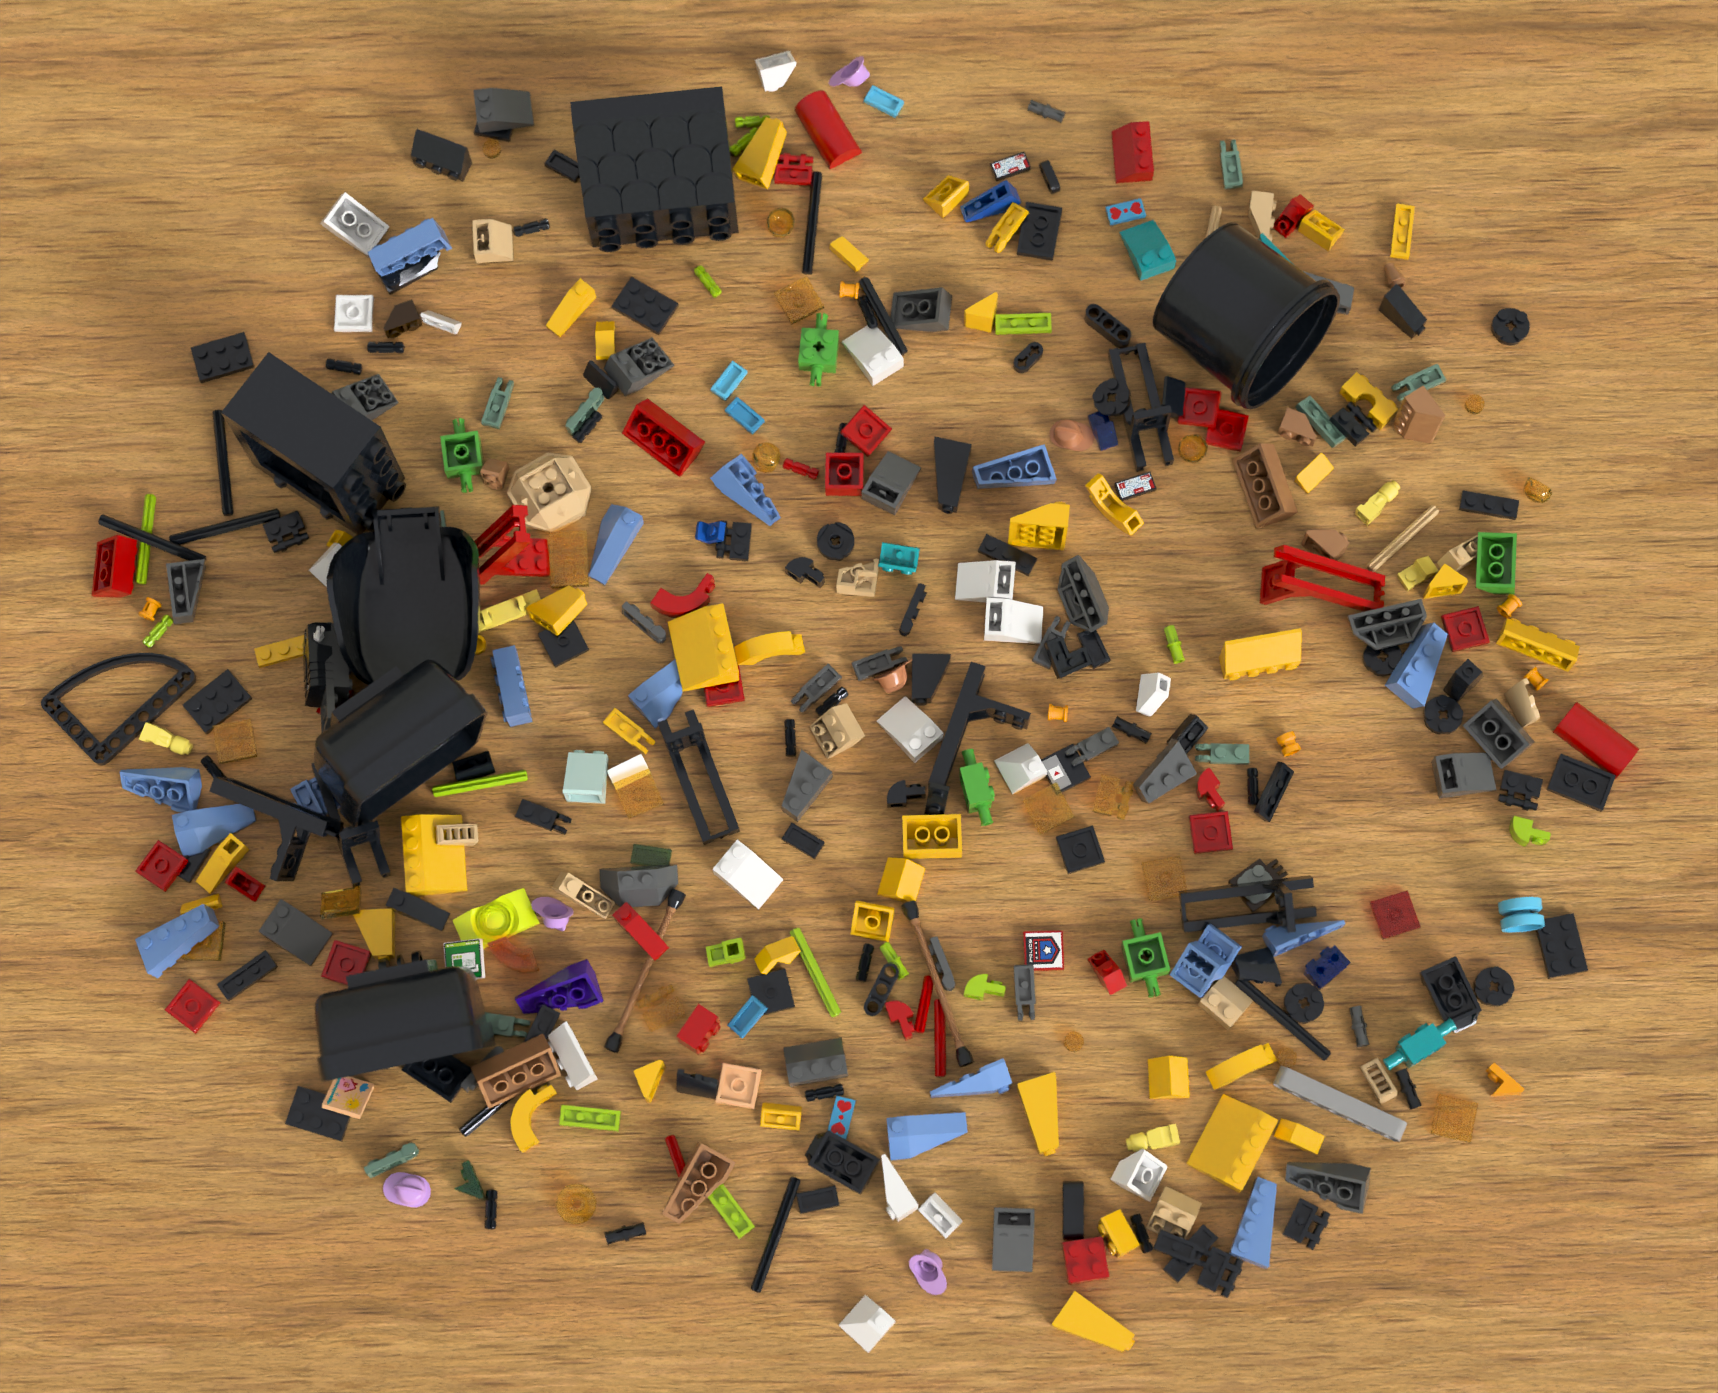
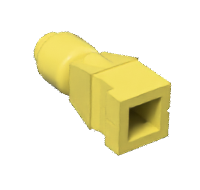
(1376, 503)
(165, 738)
(1154, 1138)

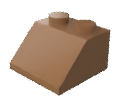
(1325, 543)

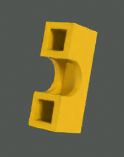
(1359, 388)

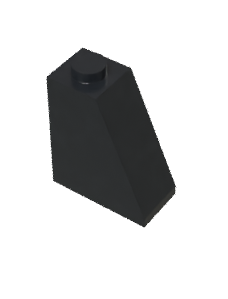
(1402, 312)
(927, 675)

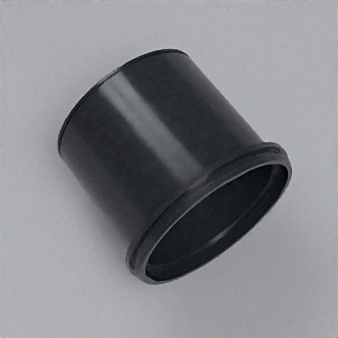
(1245, 314)

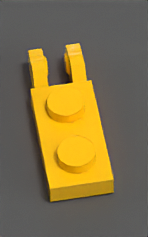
(1006, 227)
(627, 730)

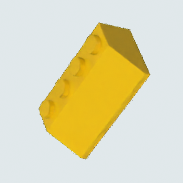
(1538, 645)

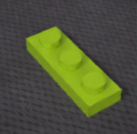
(1023, 323)
(590, 1118)
(731, 1211)

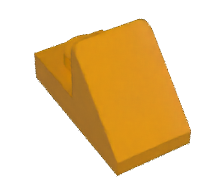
(1507, 1085)

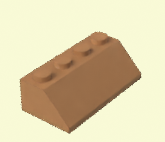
(1418, 417)
(1265, 485)
(515, 1071)

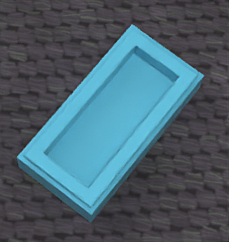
(883, 101)
(729, 380)

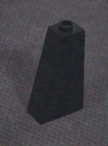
(950, 468)
(1463, 680)

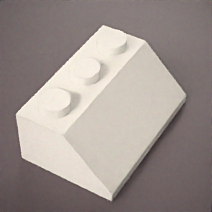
(571, 1057)

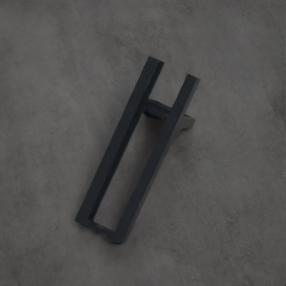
(1143, 419)
(967, 709)
(678, 742)
(291, 818)
(353, 836)
(1284, 916)

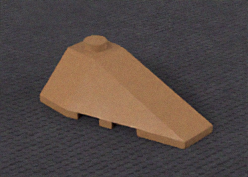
(700, 1177)

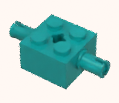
(1420, 1045)

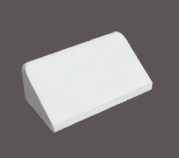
(441, 322)
(627, 768)
(940, 1215)

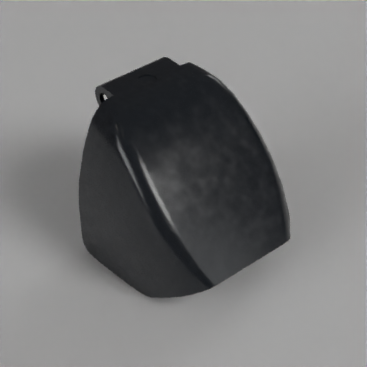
(406, 595)

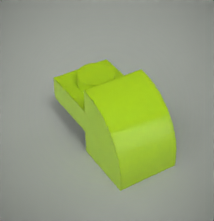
(1522, 832)
(726, 952)
(978, 986)

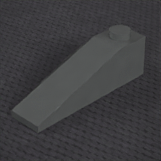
(1337, 1182)

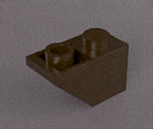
(402, 319)

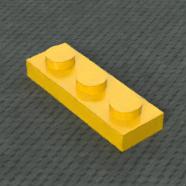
(1402, 231)
(279, 651)

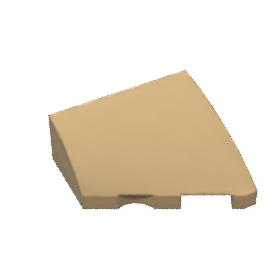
(858, 580)
(1522, 703)

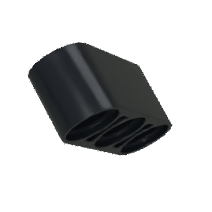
(1106, 318)
(877, 997)
(1073, 1210)

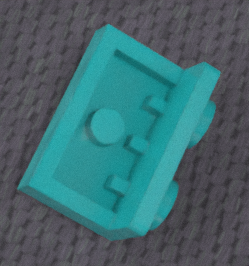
(899, 558)

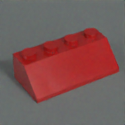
(663, 437)

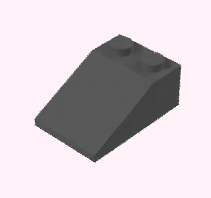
(502, 109)
(922, 310)
(295, 932)

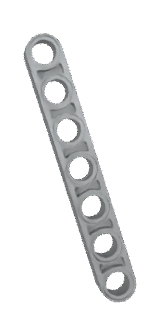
(1340, 1104)

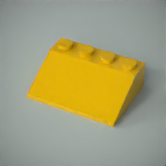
(1041, 527)
(703, 648)
(1261, 654)
(430, 866)
(1232, 1142)

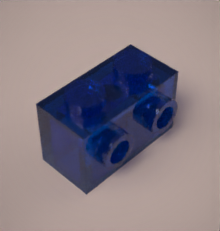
(1326, 967)

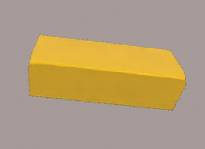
(848, 253)
(1314, 473)
(212, 901)
(780, 1116)

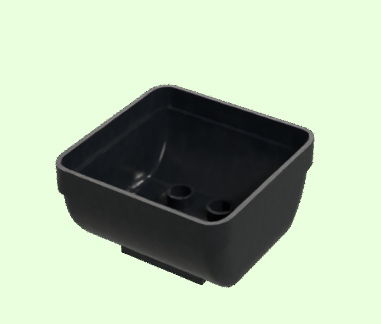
(395, 738)
(399, 1017)

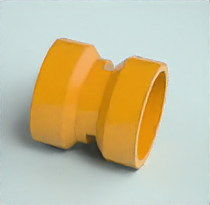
(1288, 744)

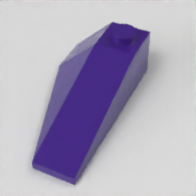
(567, 988)

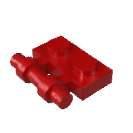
(794, 174)

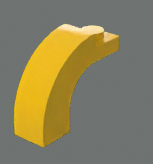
(1112, 507)
(768, 645)
(1240, 1065)
(522, 1114)

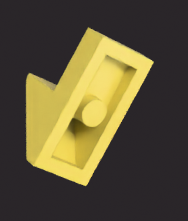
(1417, 573)

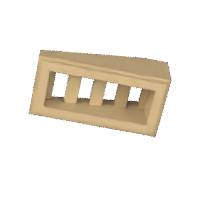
(466, 829)
(1377, 1091)

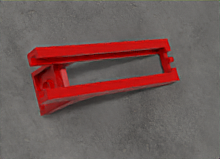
(524, 554)
(1279, 580)

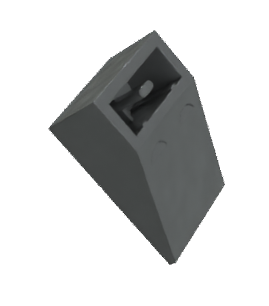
(637, 366)
(368, 396)
(890, 483)
(1463, 774)
(1013, 1239)

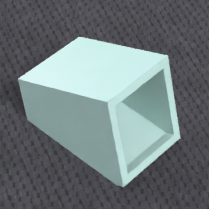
(586, 777)

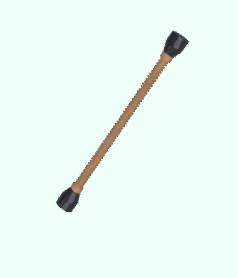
(614, 1041)
(963, 1055)

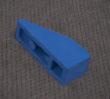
(991, 202)

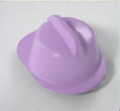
(851, 74)
(553, 912)
(406, 1189)
(928, 1272)

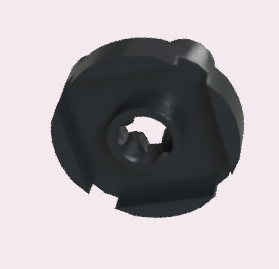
(1517, 318)
(1109, 388)
(831, 551)
(1380, 667)
(1443, 725)
(1489, 997)
(1314, 998)

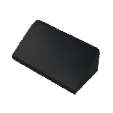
(600, 379)
(1174, 395)
(1189, 732)
(474, 766)

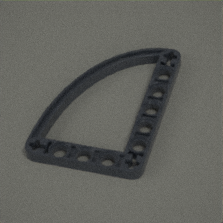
(154, 713)

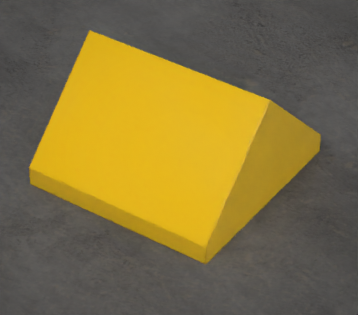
(947, 195)
(1320, 229)
(982, 314)
(1445, 583)
(901, 879)
(872, 921)
(1168, 1077)
(649, 1078)

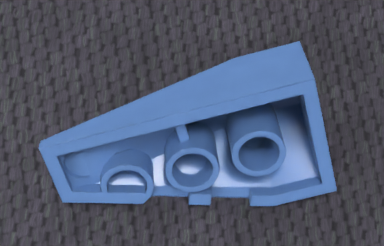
(739, 484)
(615, 536)
(658, 694)
(172, 786)
(204, 827)
(1281, 941)
(989, 1080)
(920, 1133)

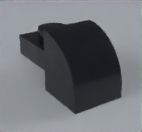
(802, 568)
(899, 793)

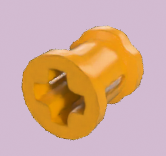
(849, 290)
(1509, 606)
(149, 609)
(1536, 679)
(1057, 712)

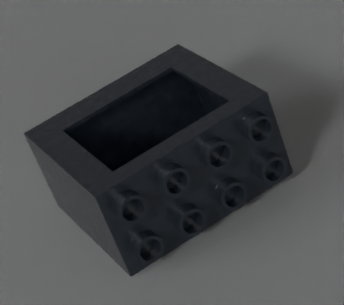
(311, 436)

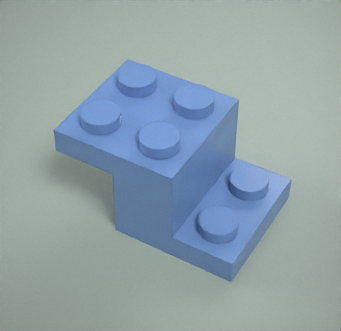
(1205, 960)

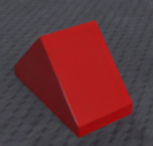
(244, 884)

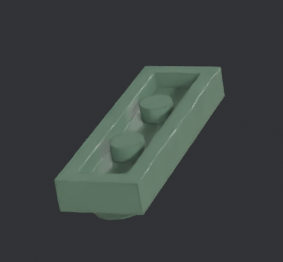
(1320, 421)

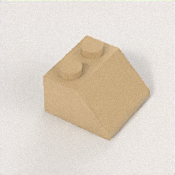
(1225, 1002)

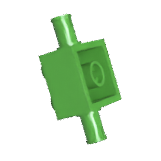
(822, 360)
(452, 449)
(975, 787)
(1152, 947)

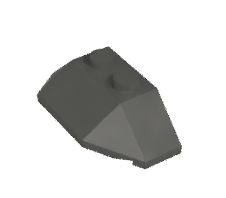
(1082, 595)
(1389, 624)
(639, 884)

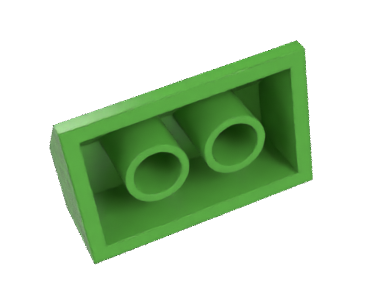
(1496, 562)

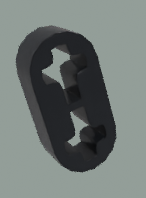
(1049, 176)
(1031, 360)

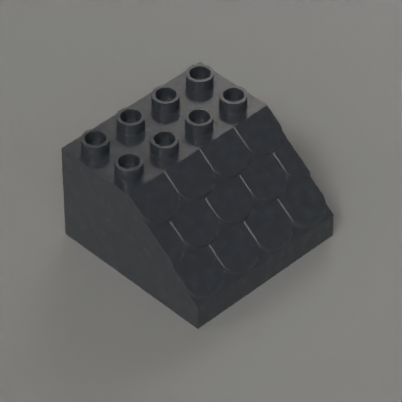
(655, 168)

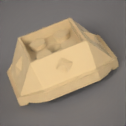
(560, 506)

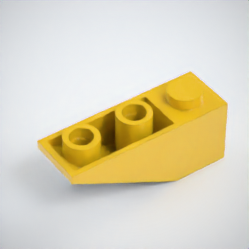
(221, 863)

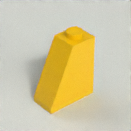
(557, 609)
(378, 931)

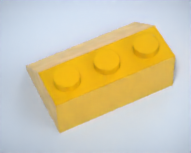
(932, 836)

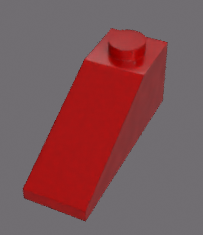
(640, 931)

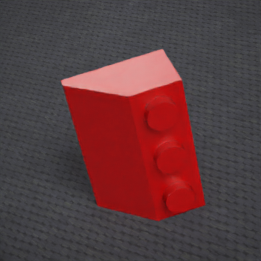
(1133, 152)
(114, 567)

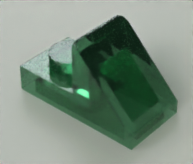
(473, 1187)

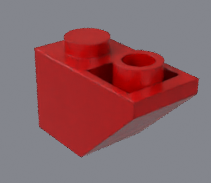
(1292, 215)
(1107, 972)

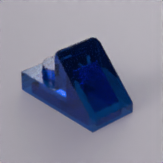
(1103, 430)

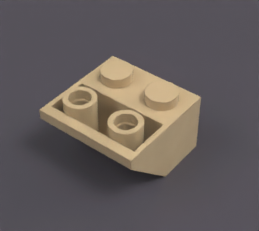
(492, 241)
(836, 730)
(1174, 1213)

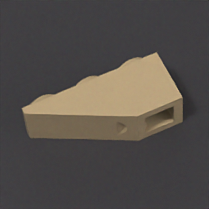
(1260, 212)
(1461, 555)
(583, 894)

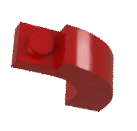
(677, 606)

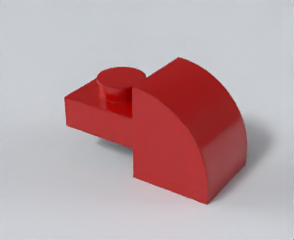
(1207, 787)
(900, 1012)

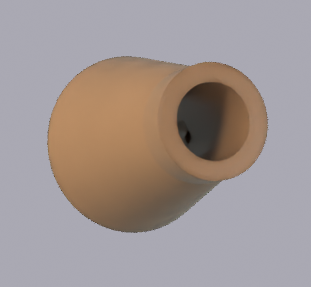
(1394, 276)

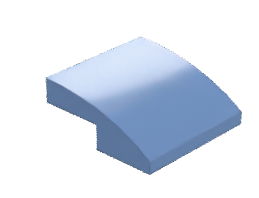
(309, 796)

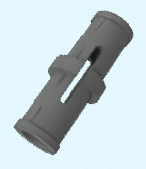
(1046, 111)
(1359, 1026)

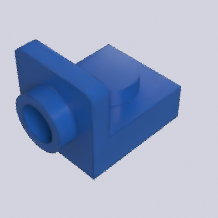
(710, 532)

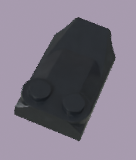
(409, 274)
(1452, 993)
(842, 1161)

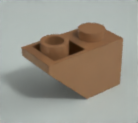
(1297, 427)
(494, 473)

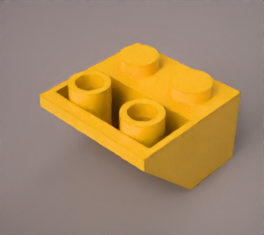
(1117, 1233)

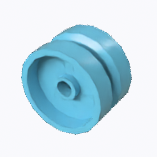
(1521, 914)

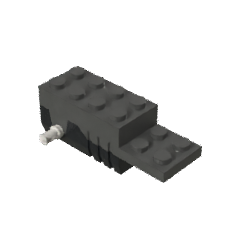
(324, 671)

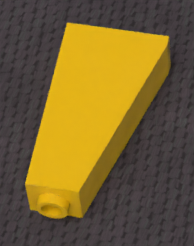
(762, 153)
(1040, 1107)
(1090, 1323)

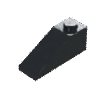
(417, 909)

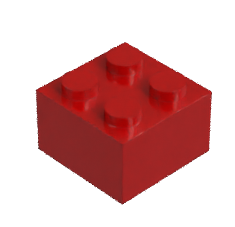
(844, 474)
(699, 1029)
(1085, 1260)

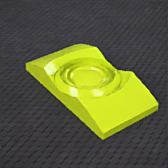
(497, 919)

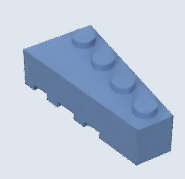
(409, 247)
(1018, 469)
(1418, 665)
(511, 685)
(173, 939)
(1255, 1228)

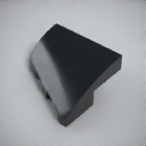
(1257, 967)
(696, 1085)

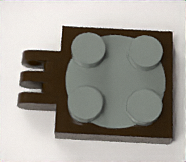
(1258, 872)

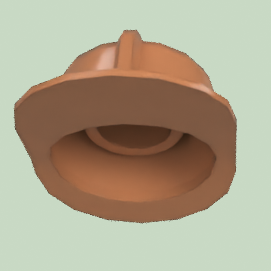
(1071, 435)
(893, 679)

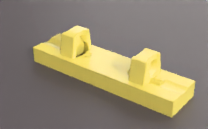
(507, 610)

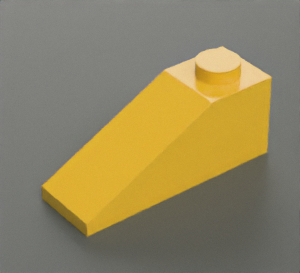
(571, 307)

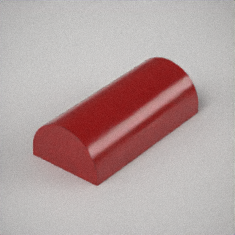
(827, 129)
(1596, 740)

